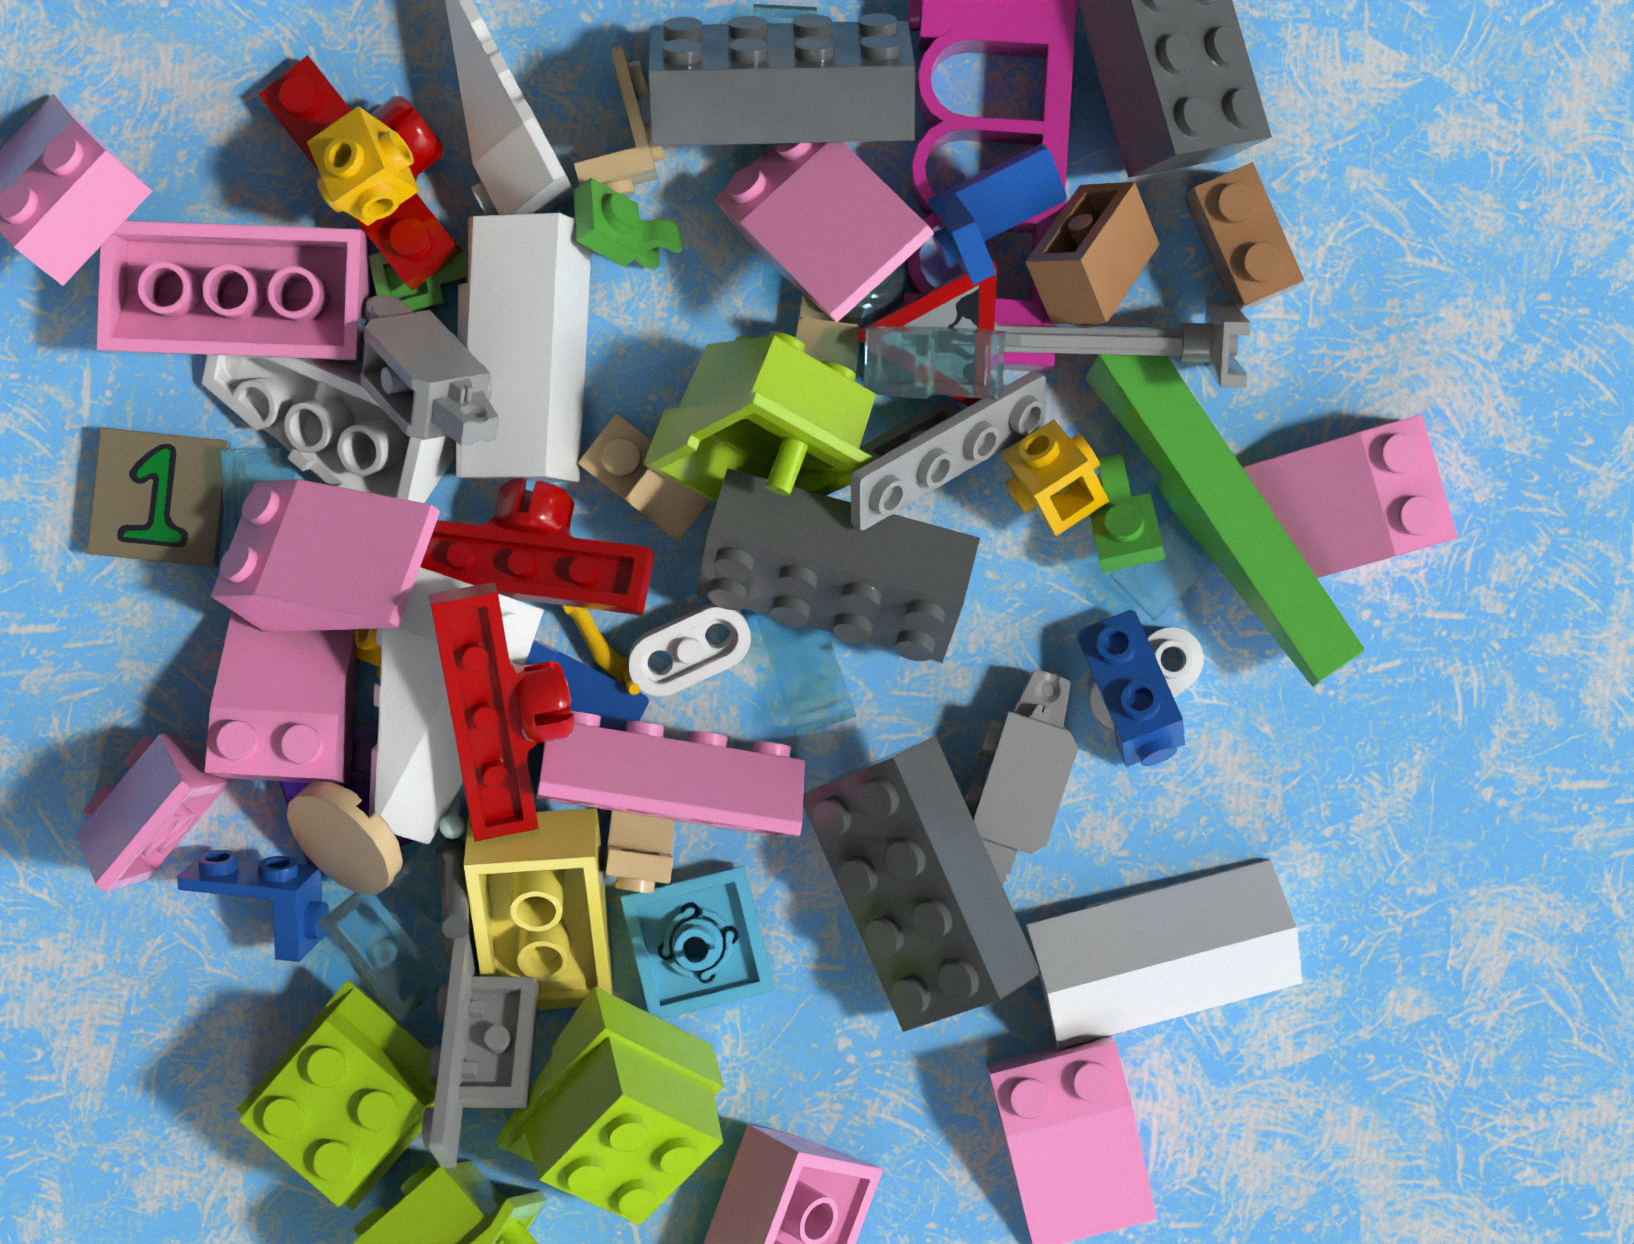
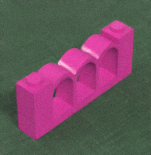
(995, 28)

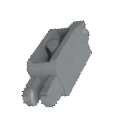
(425, 375)
(1024, 772)

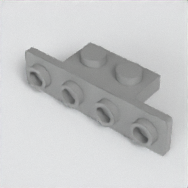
(942, 446)
(482, 1048)

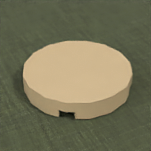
(342, 839)

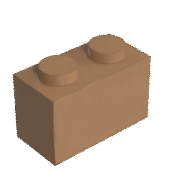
(1243, 237)
(1092, 253)

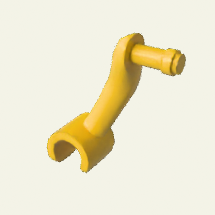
(602, 653)

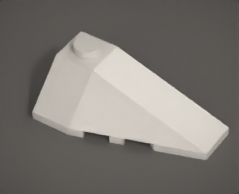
(504, 137)
(329, 423)
(416, 751)

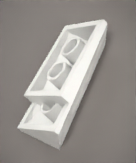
(529, 328)
(1166, 953)

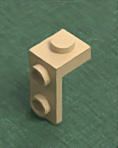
(634, 165)
(639, 851)

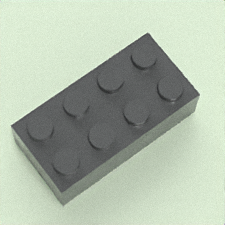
(781, 81)
(1174, 81)
(813, 568)
(920, 885)

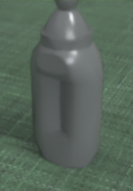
(453, 888)

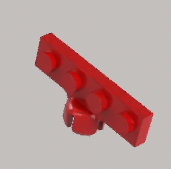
(411, 235)
(536, 558)
(495, 709)

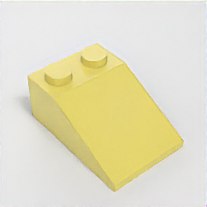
(543, 906)

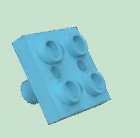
(697, 943)

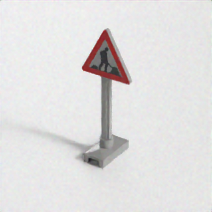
(973, 306)

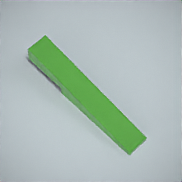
(1225, 510)

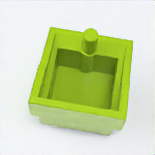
(764, 414)
(344, 1097)
(619, 1109)
(452, 1209)

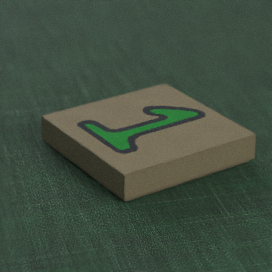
(157, 498)

